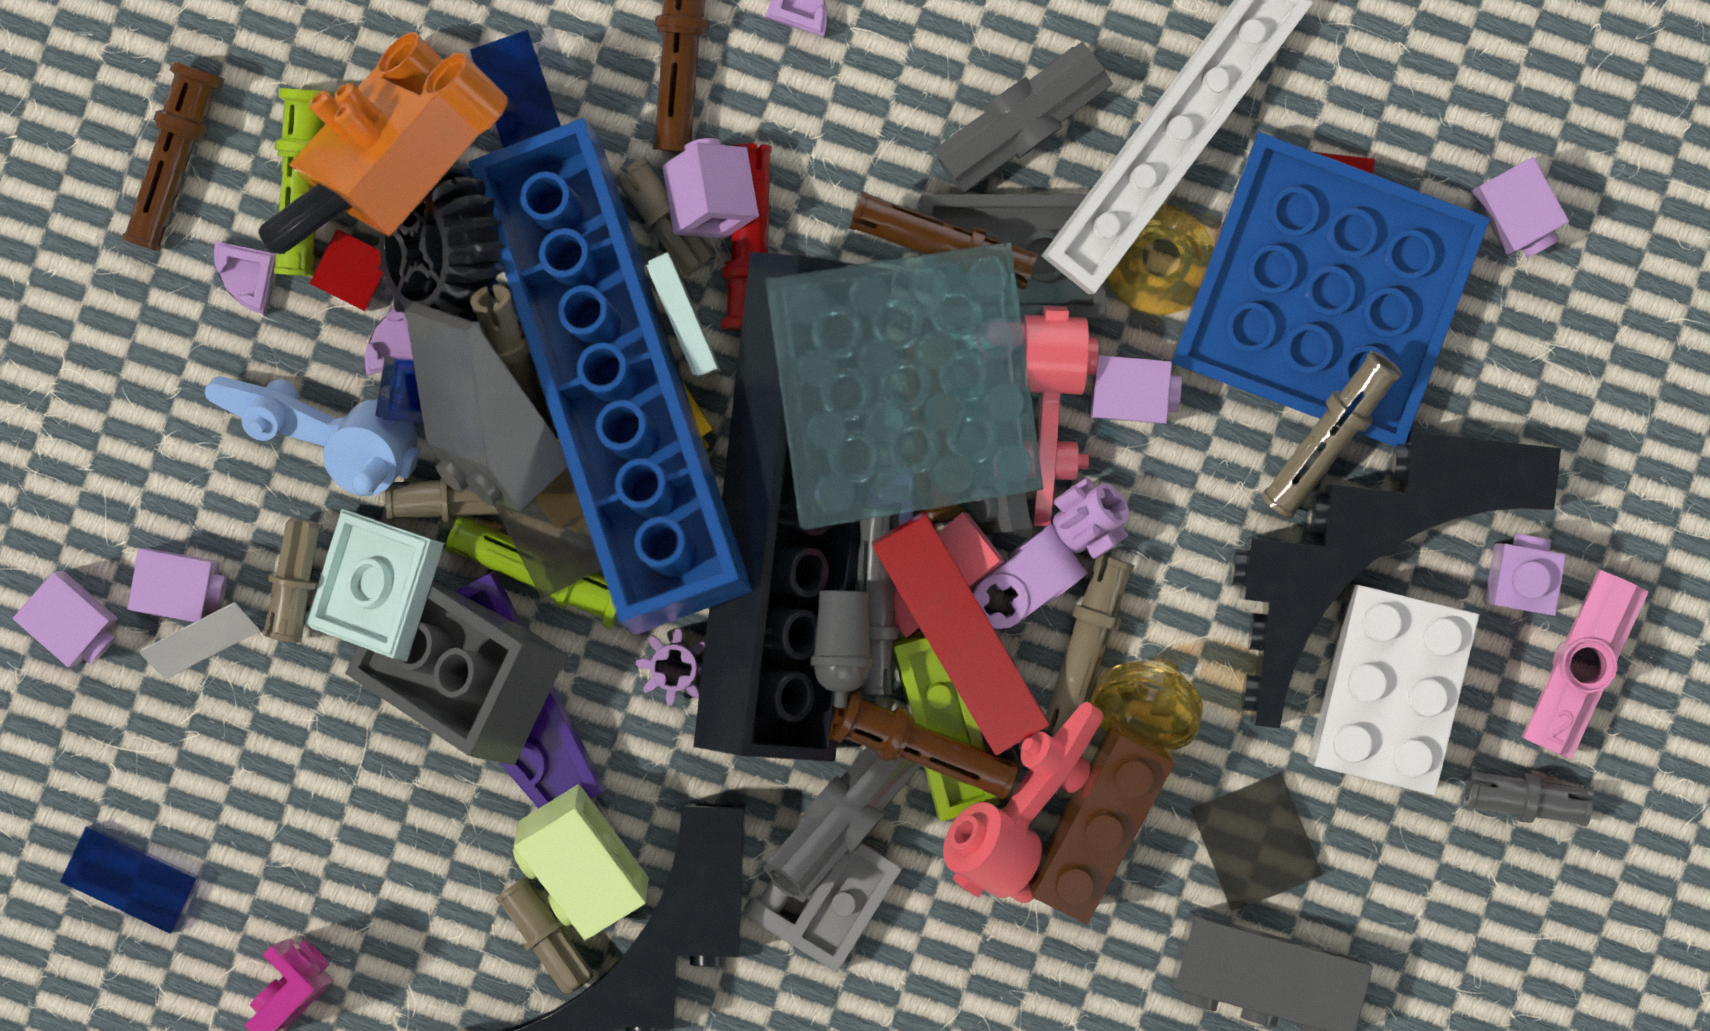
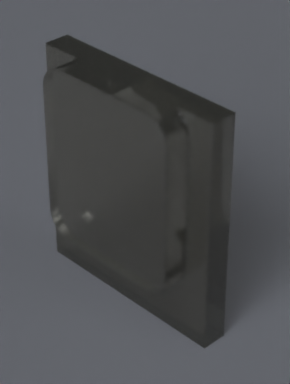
(552, 536)
(1256, 841)

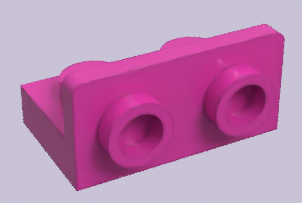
(300, 986)

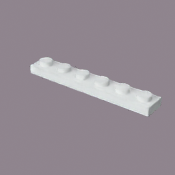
(1171, 138)

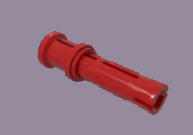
(747, 239)

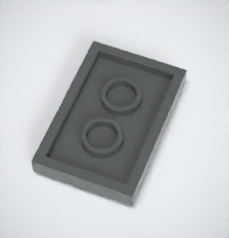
(1031, 224)

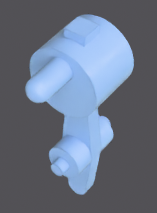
(359, 449)

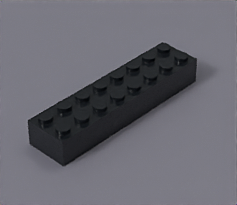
(758, 648)

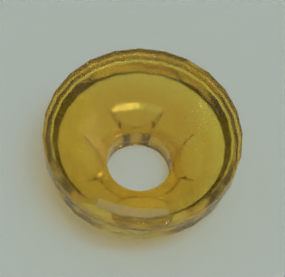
(1171, 293)
(1163, 715)

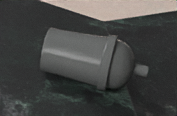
(842, 643)

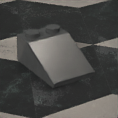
(478, 413)
(467, 676)

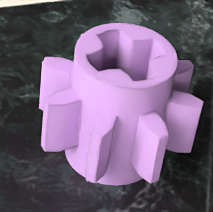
(1091, 518)
(660, 677)

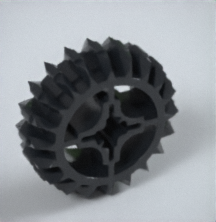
(444, 248)

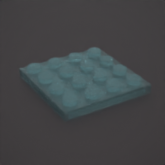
(904, 384)

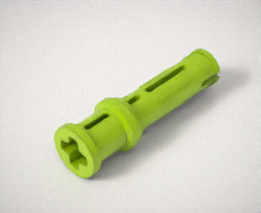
(298, 129)
(499, 553)

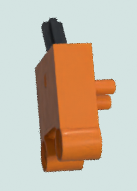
(386, 141)

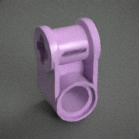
(1034, 574)

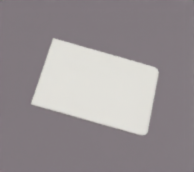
(199, 640)

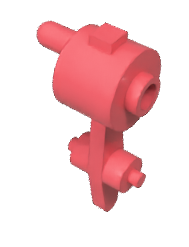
(1057, 364)
(995, 846)

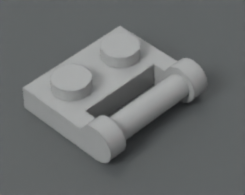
(836, 909)

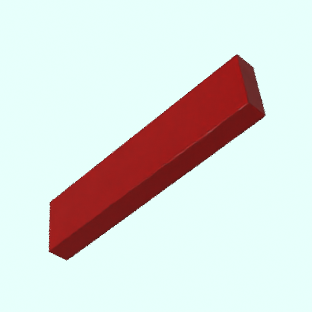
(960, 633)

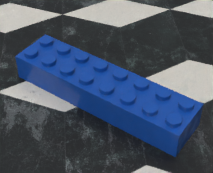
(611, 379)

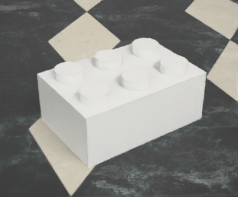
(1392, 689)

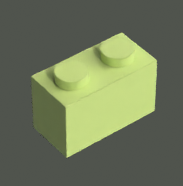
(580, 863)

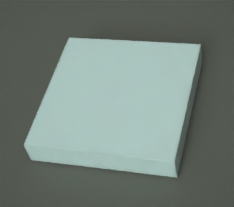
(683, 316)
(374, 585)

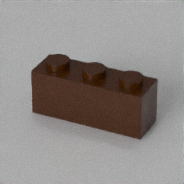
(1101, 822)

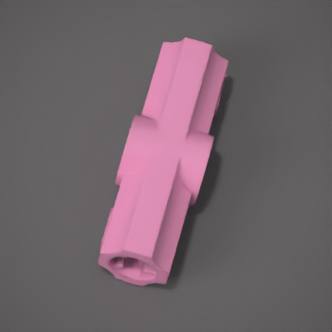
(1604, 627)

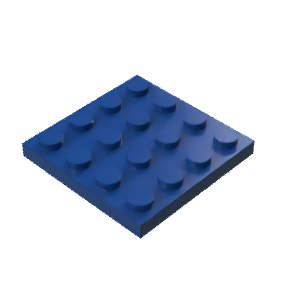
(1320, 274)

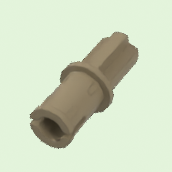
(651, 201)
(432, 499)
(292, 581)
(545, 936)

